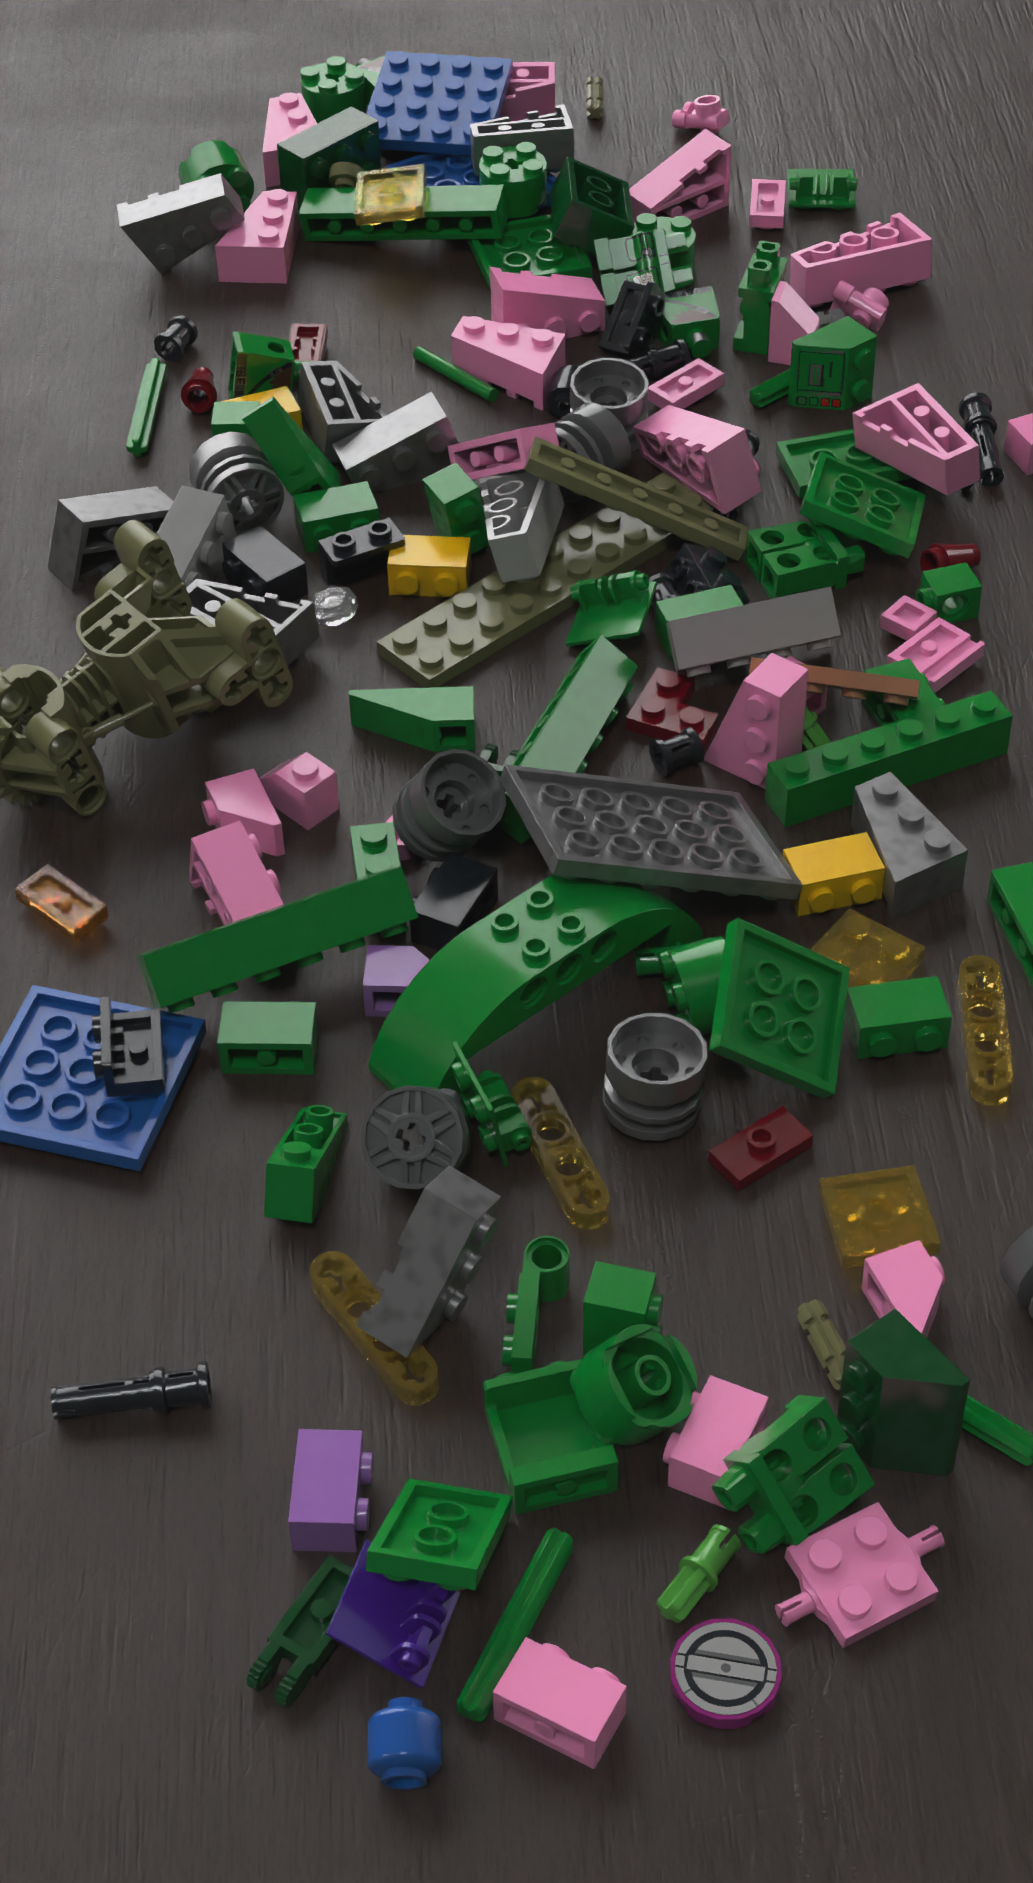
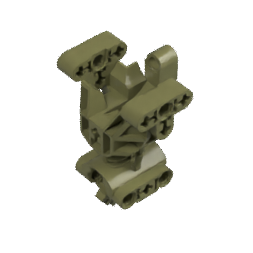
(142, 672)

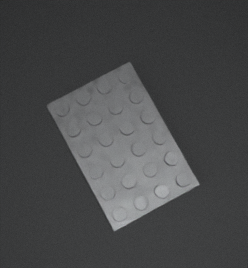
(648, 833)

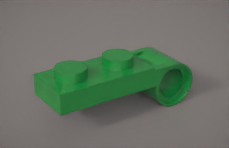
(542, 1279)

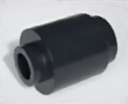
(559, 391)

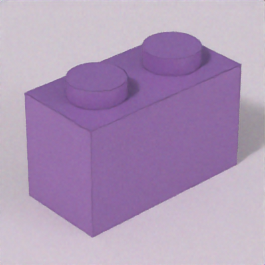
(328, 1490)

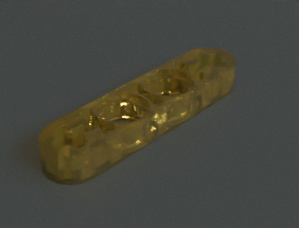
(984, 1028)
(564, 1150)
(387, 1364)

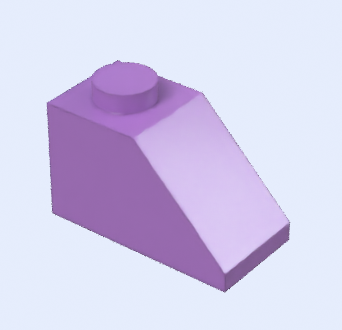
(387, 975)

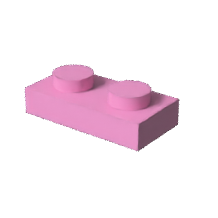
(767, 204)
(686, 385)

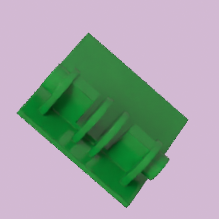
(821, 188)
(610, 607)
(494, 1108)

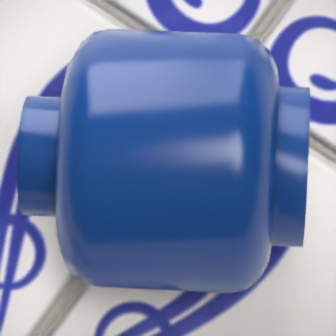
(404, 1744)

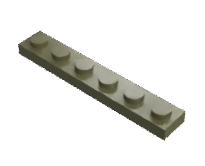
(635, 498)

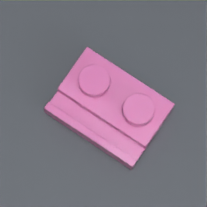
(939, 652)

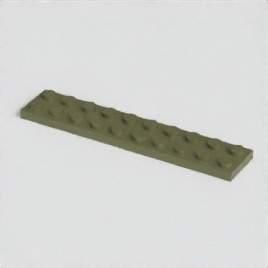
(498, 613)

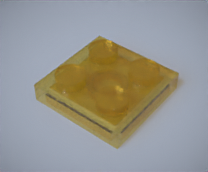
(390, 194)
(870, 950)
(877, 1213)

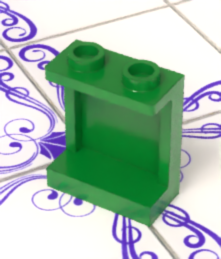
(544, 1439)

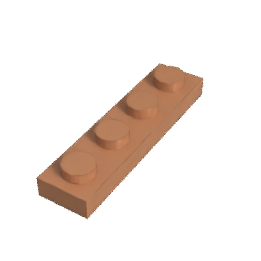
(857, 684)

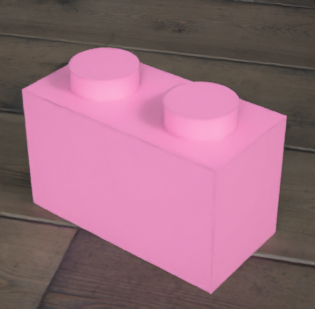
(717, 1425)
(560, 1701)

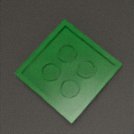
(531, 247)
(863, 505)
(780, 1009)

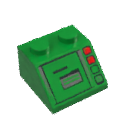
(833, 366)

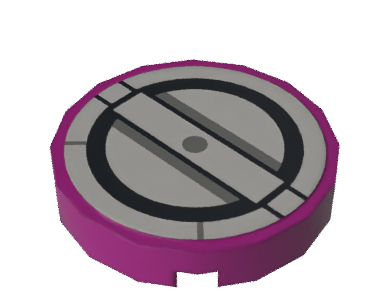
(725, 1673)

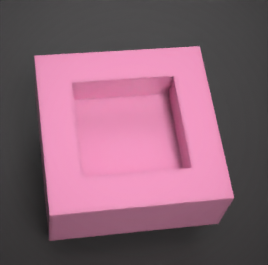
(907, 618)

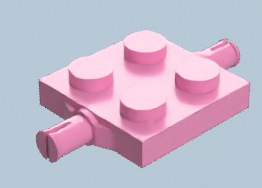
(860, 1575)

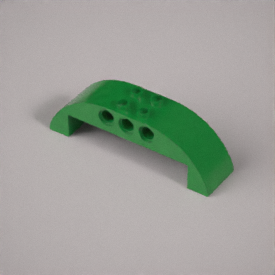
(515, 968)

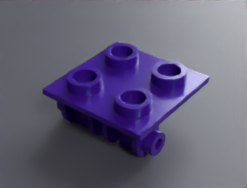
(392, 1620)

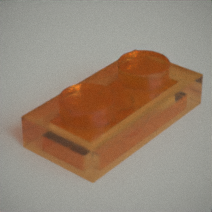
(61, 902)

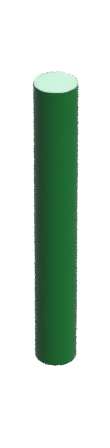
(455, 374)

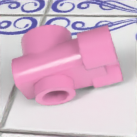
(701, 114)
(866, 308)

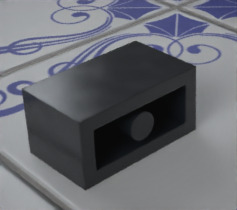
(264, 565)
(453, 900)

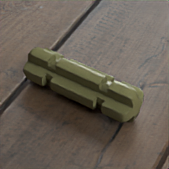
(594, 97)
(823, 1339)

